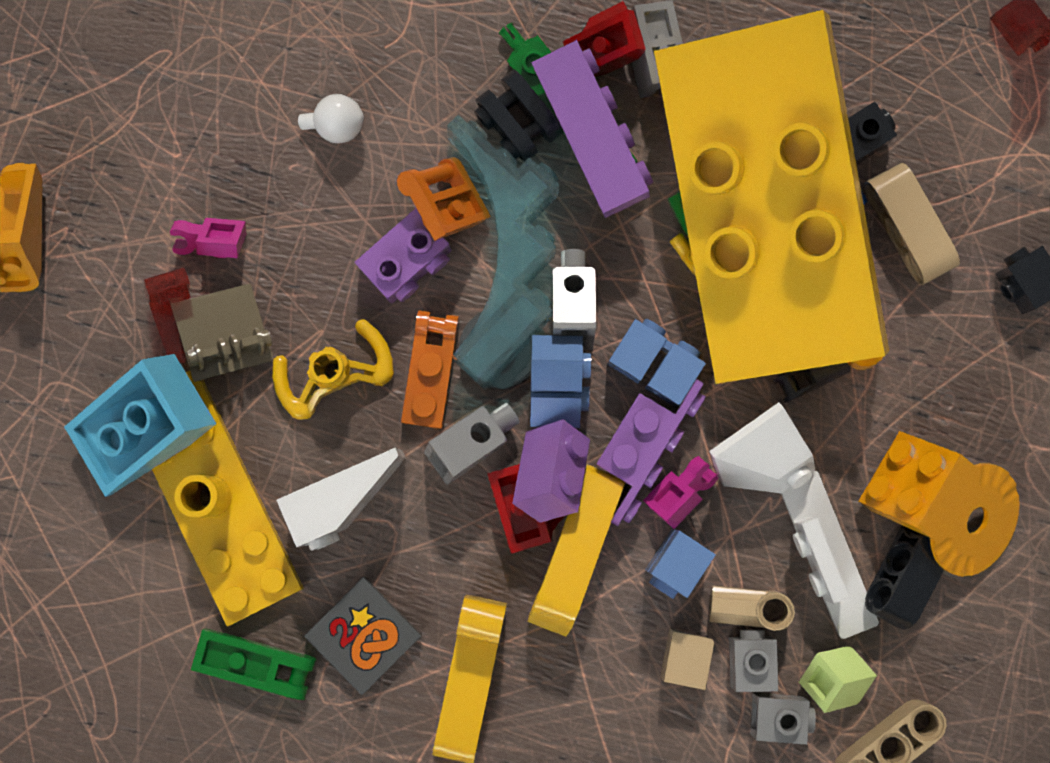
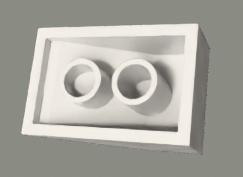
(332, 504)

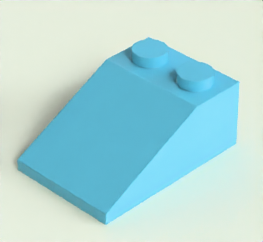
(139, 422)

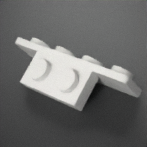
(832, 564)

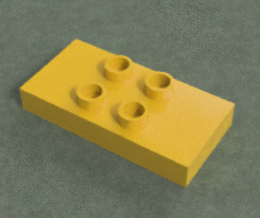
(772, 199)

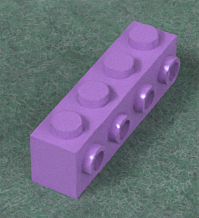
(591, 128)

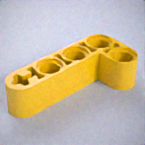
(576, 553)
(469, 678)

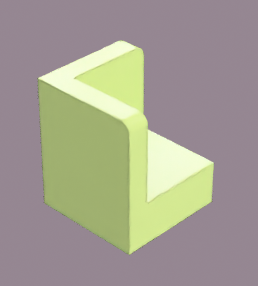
(837, 679)

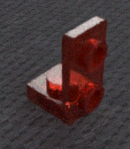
(1023, 26)
(160, 293)

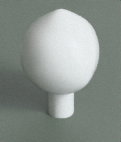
(334, 118)

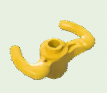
(305, 406)

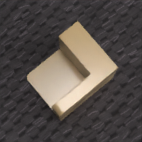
(687, 659)

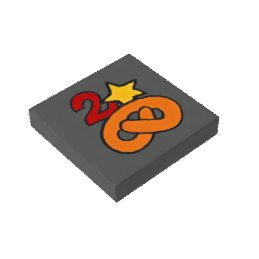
(362, 635)

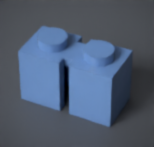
(675, 372)
(557, 380)
(678, 564)

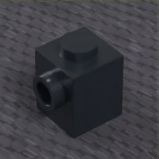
(871, 131)
(1026, 278)

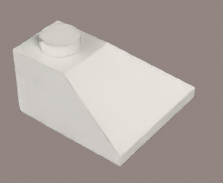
(765, 455)

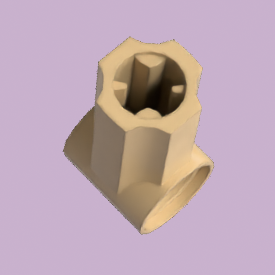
(746, 606)

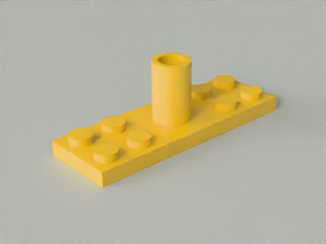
(233, 533)

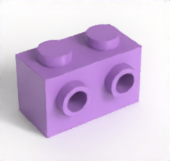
(403, 258)
(551, 471)

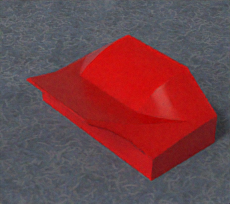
(612, 38)
(519, 527)

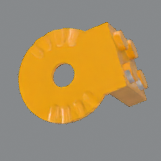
(936, 493)

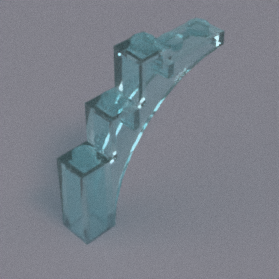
(523, 252)

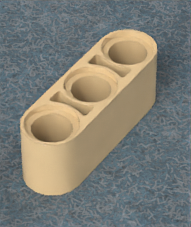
(912, 224)
(901, 726)

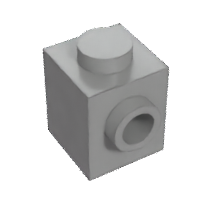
(753, 662)
(781, 718)

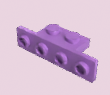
(641, 442)

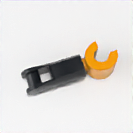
(818, 377)

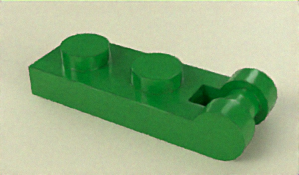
(251, 663)

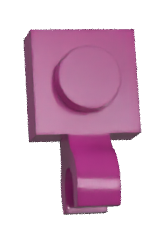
(213, 238)
(678, 495)

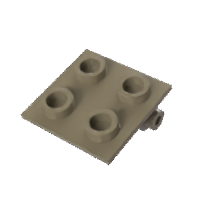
(222, 332)

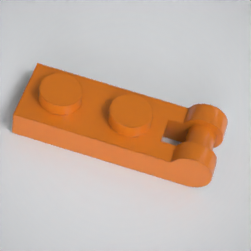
(429, 371)

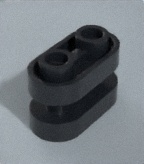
(494, 113)

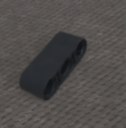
(904, 580)

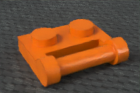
(449, 209)

